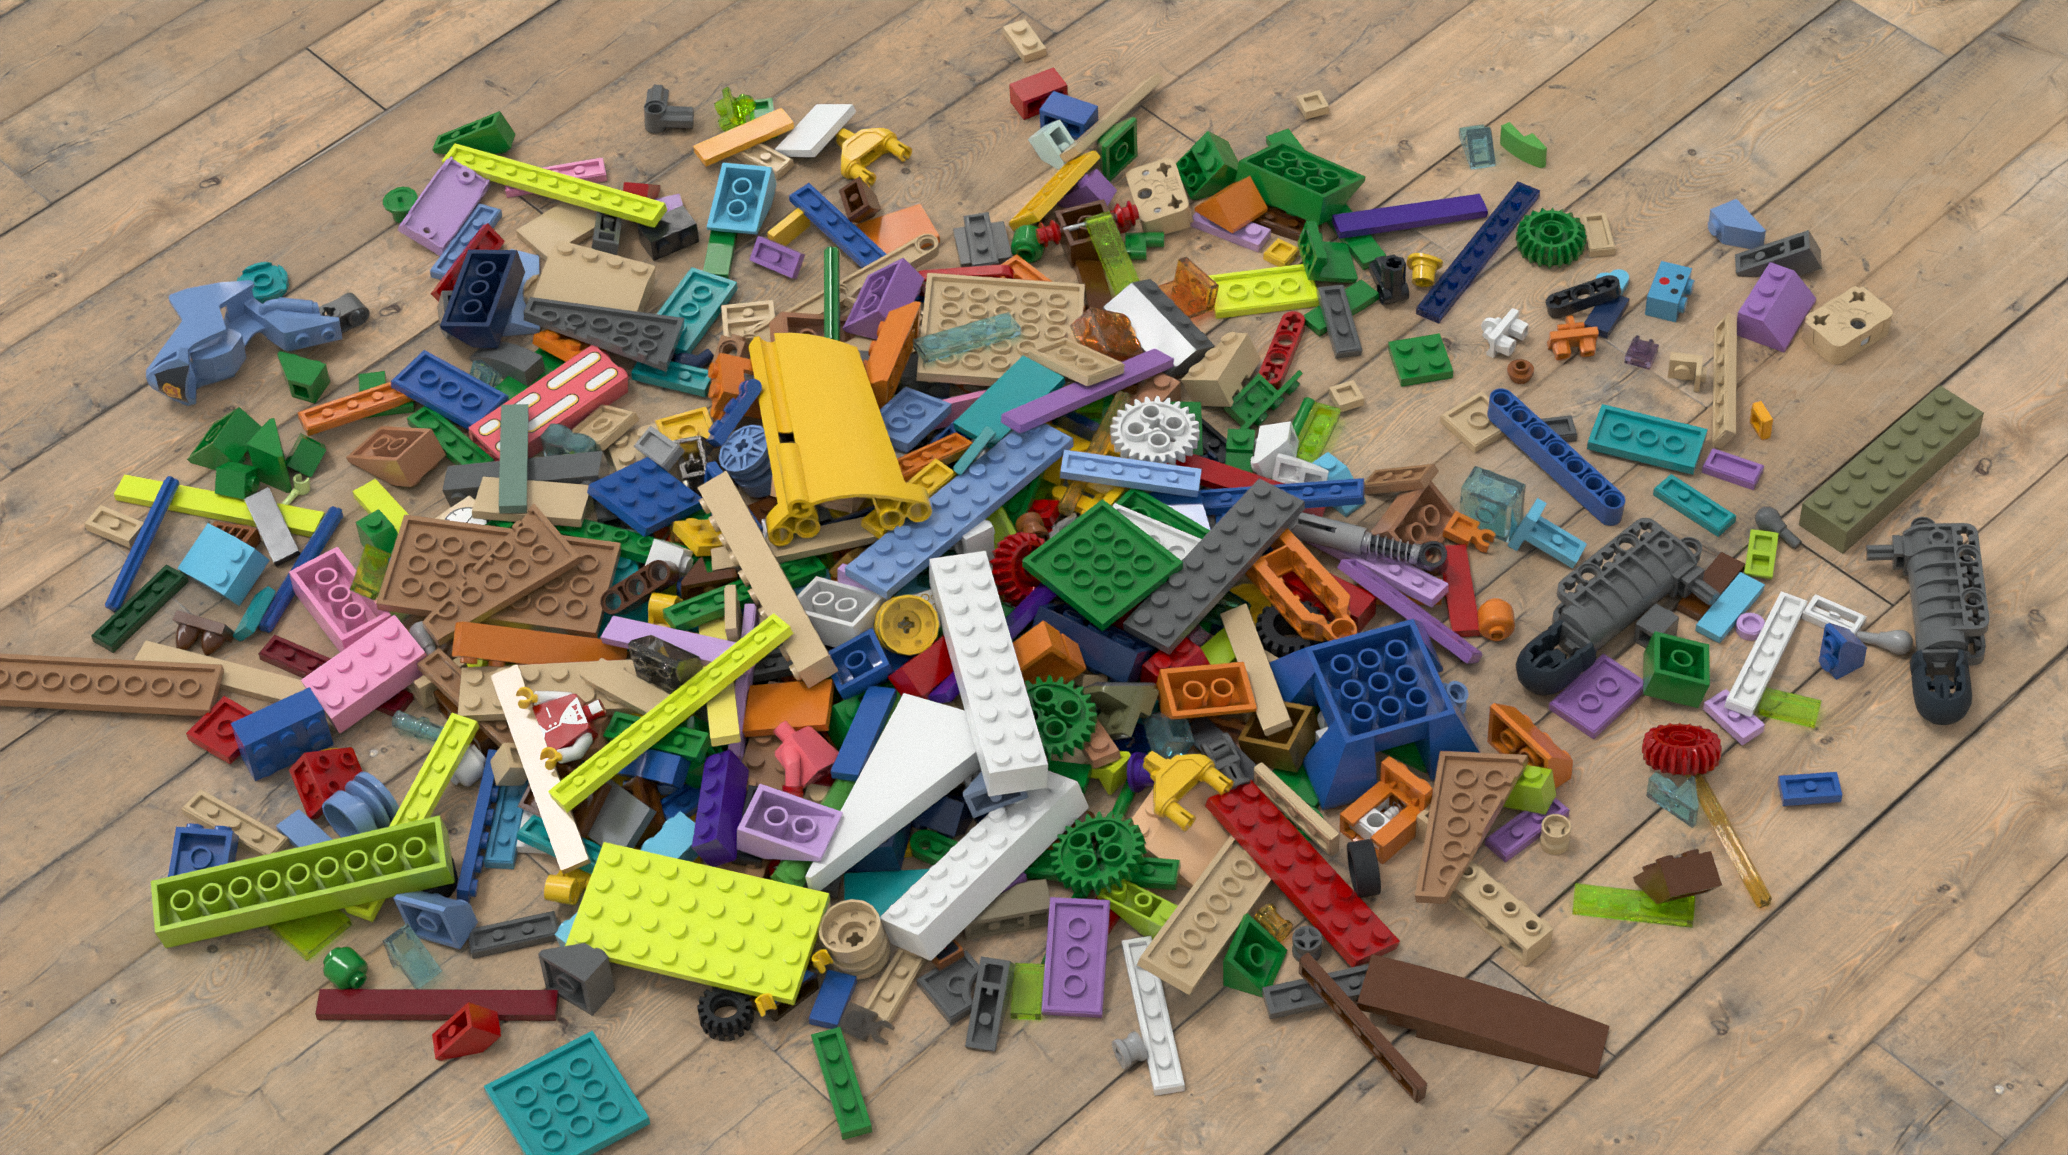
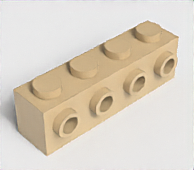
(1501, 915)

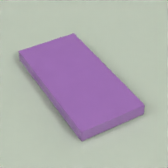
(1076, 957)

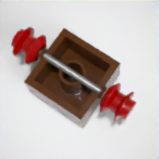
(1072, 232)

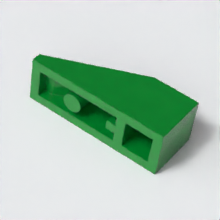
(486, 134)

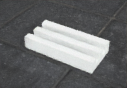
(1821, 618)

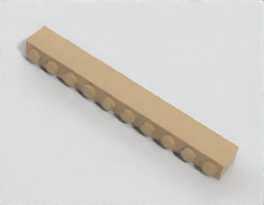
(766, 578)

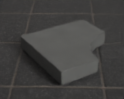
(951, 988)

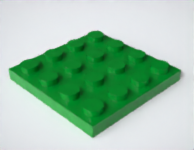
(1102, 564)

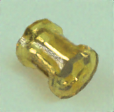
(1273, 922)

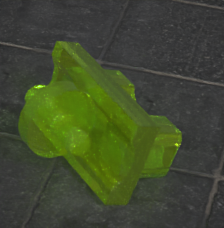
(733, 109)

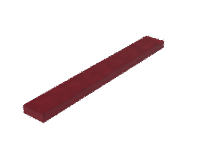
(434, 1004)

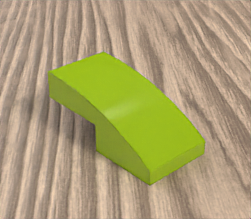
(1761, 554)

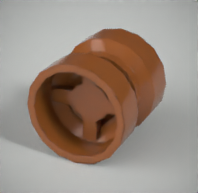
(1032, 523)

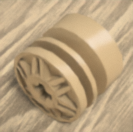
(855, 938)

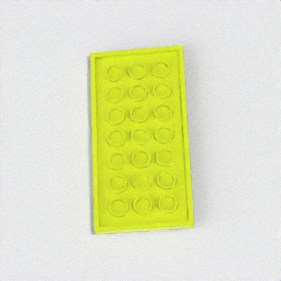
(699, 922)

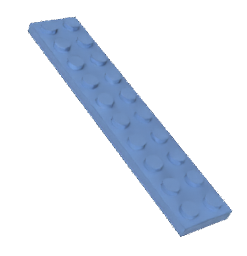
(958, 509)

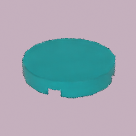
(268, 279)

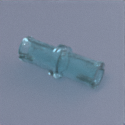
(420, 727)

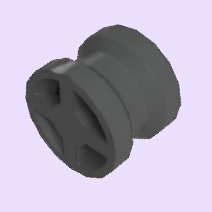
(1310, 938)

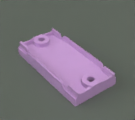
(444, 206)

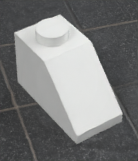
(669, 552)

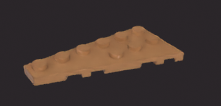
(507, 572)

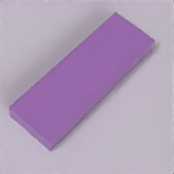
(1521, 831)

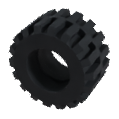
(1272, 628)

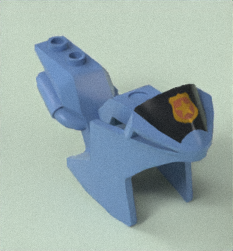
(213, 349)

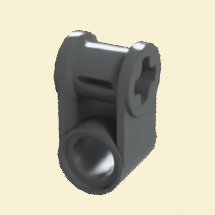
(348, 309)

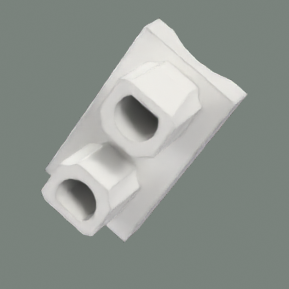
(1500, 331)

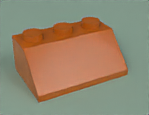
(1205, 691)
(1516, 734)

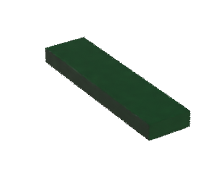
(139, 608)

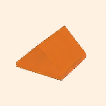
(1234, 205)

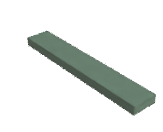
(513, 459)

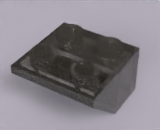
(694, 460)
(663, 662)

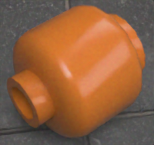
(1496, 619)

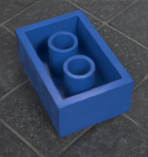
(282, 733)

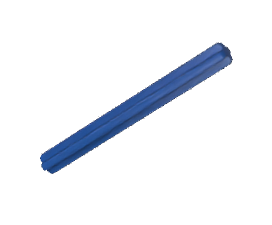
(142, 544)
(312, 550)

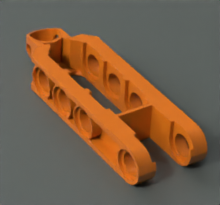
(1290, 556)

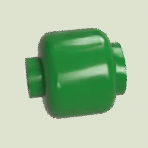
(1026, 244)
(345, 968)

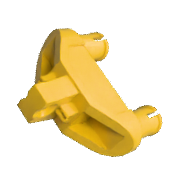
(866, 147)
(1176, 778)

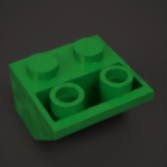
(1208, 167)

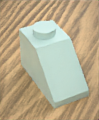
(1051, 142)

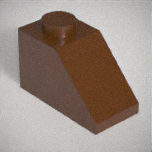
(859, 201)

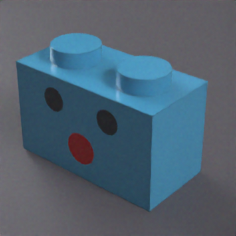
(1669, 291)

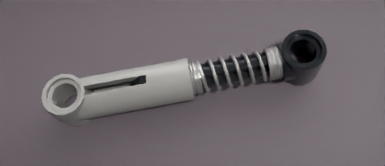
(1358, 540)

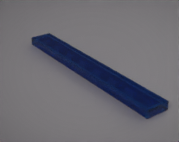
(1477, 252)

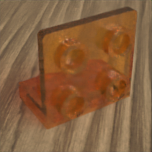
(1191, 289)

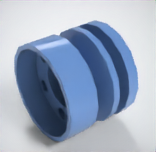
(747, 460)
(361, 807)

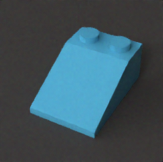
(742, 198)
(223, 564)

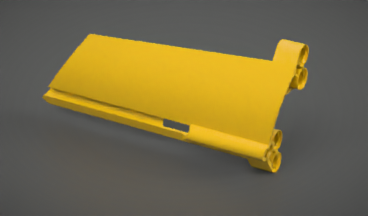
(840, 437)

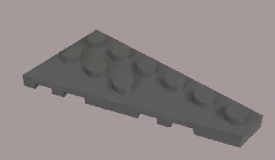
(625, 332)

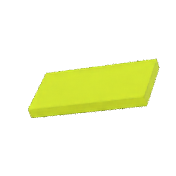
(1264, 291)

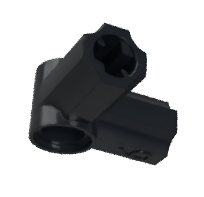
(1390, 278)

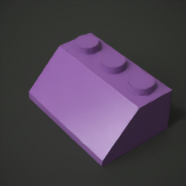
(883, 292)
(1775, 308)

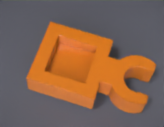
(1466, 530)

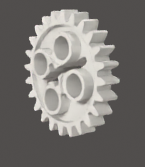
(1155, 431)

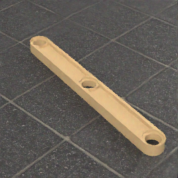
(815, 304)

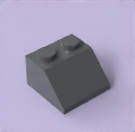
(578, 974)

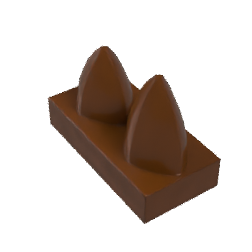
(192, 626)

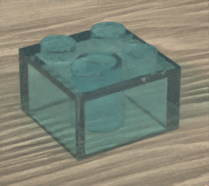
(1493, 502)

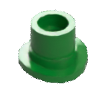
(399, 202)

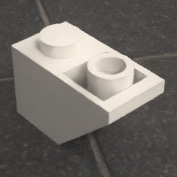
(1271, 441)

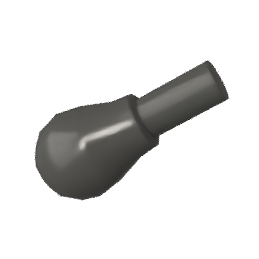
(1770, 520)

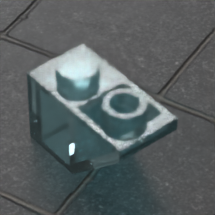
(1168, 736)

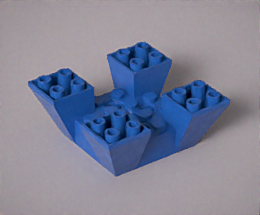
(1374, 696)

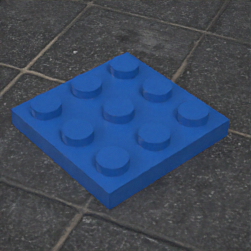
(645, 496)

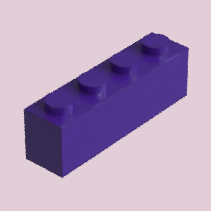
(720, 808)

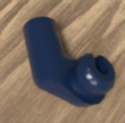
(695, 360)

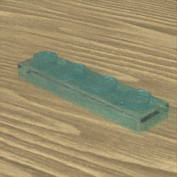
(966, 337)

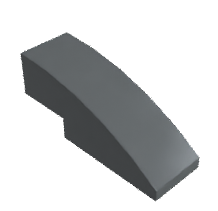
(512, 361)

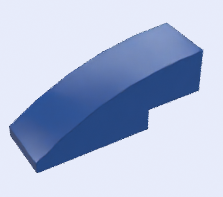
(658, 768)

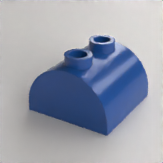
(860, 664)

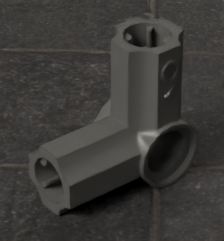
(661, 116)

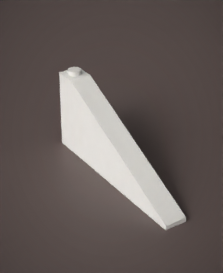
(913, 766)

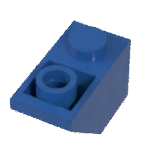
(1841, 651)

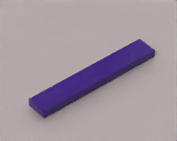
(1409, 216)

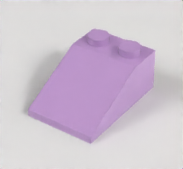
(786, 826)

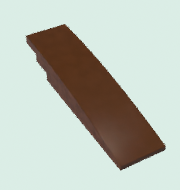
(1481, 1017)

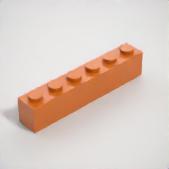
(524, 647)

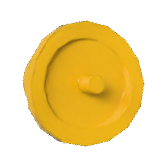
(1423, 268)

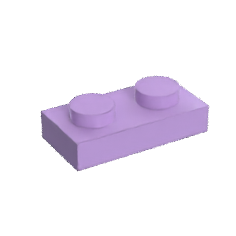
(1736, 724)

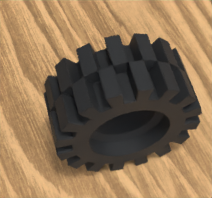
(725, 1026)

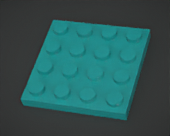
(567, 1101)

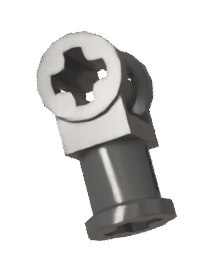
(1226, 759)

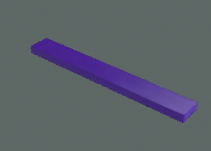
(1016, 622)

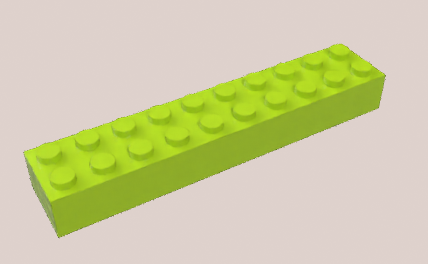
(302, 881)

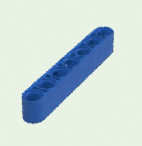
(1556, 457)

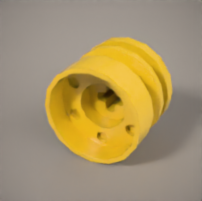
(923, 624)

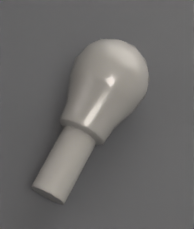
(422, 637)
(1895, 641)

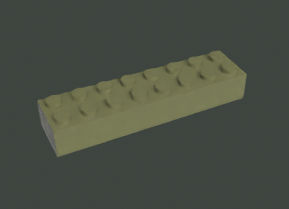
(1890, 469)

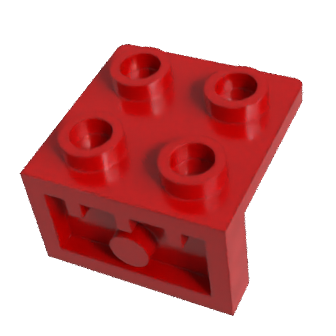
(321, 775)

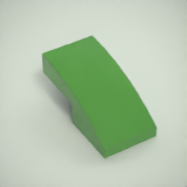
(1525, 148)

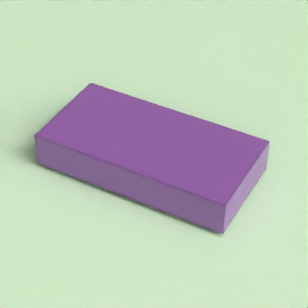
(1733, 469)

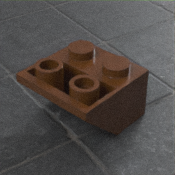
(1679, 877)

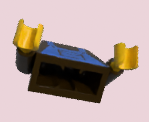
(809, 985)

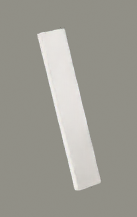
(1765, 654)
(1153, 1021)

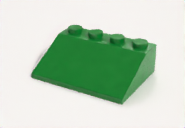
(1300, 181)

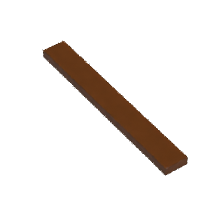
(1097, 294)

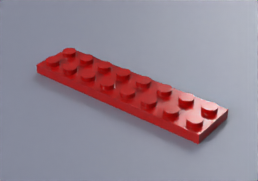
(1302, 874)

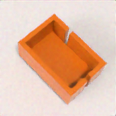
(1047, 653)

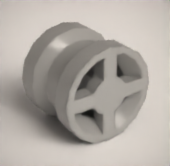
(1129, 1050)

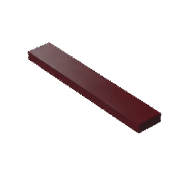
(304, 661)

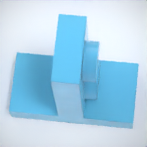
(1547, 536)

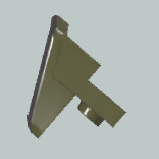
(1122, 705)

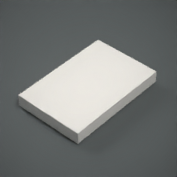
(816, 130)

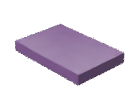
(1597, 696)

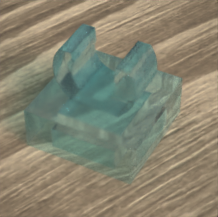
(485, 373)

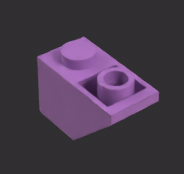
(1088, 189)

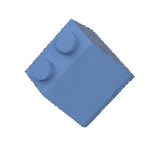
(437, 917)

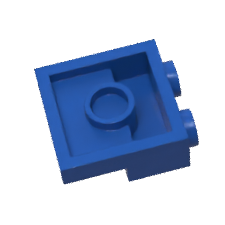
(202, 848)

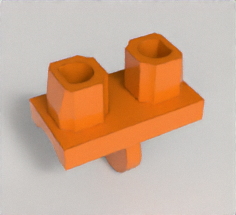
(1572, 335)

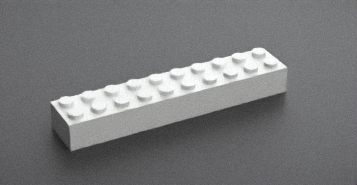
(988, 674)

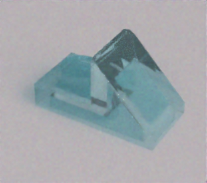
(1478, 146)
(1677, 800)
(411, 956)

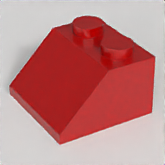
(1184, 655)

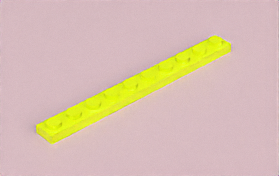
(560, 186)
(670, 712)

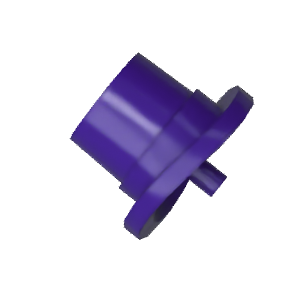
(1137, 776)

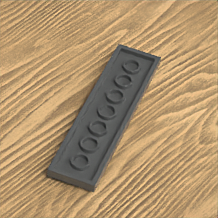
(1214, 566)

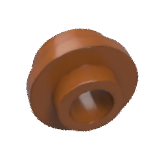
(1520, 371)

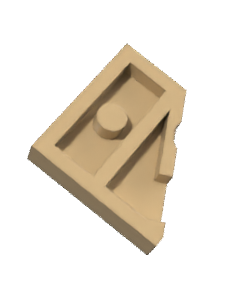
(746, 316)

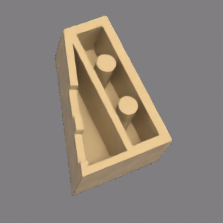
(1222, 371)

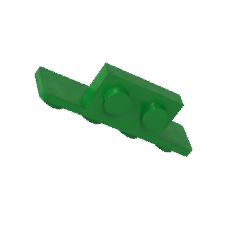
(1257, 398)

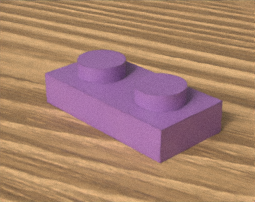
(777, 257)

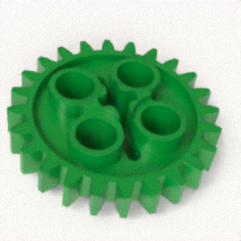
(1052, 715)
(1119, 845)

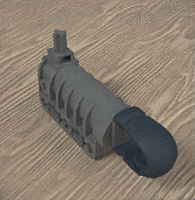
(1610, 601)
(1944, 624)

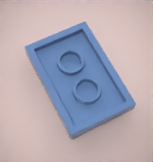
(912, 417)

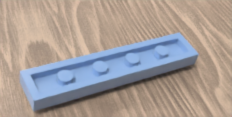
(1130, 473)

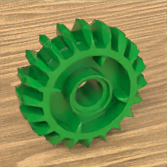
(1551, 238)

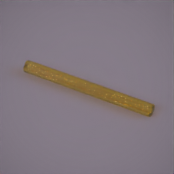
(1097, 446)
(1731, 842)

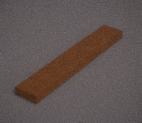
(1362, 1028)

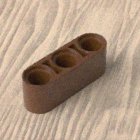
(627, 588)

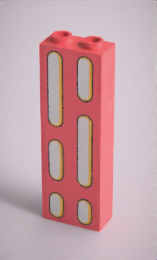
(558, 398)

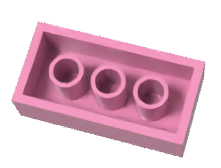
(325, 593)
(366, 674)

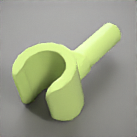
(300, 488)

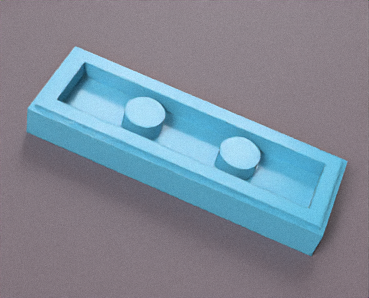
(1729, 606)

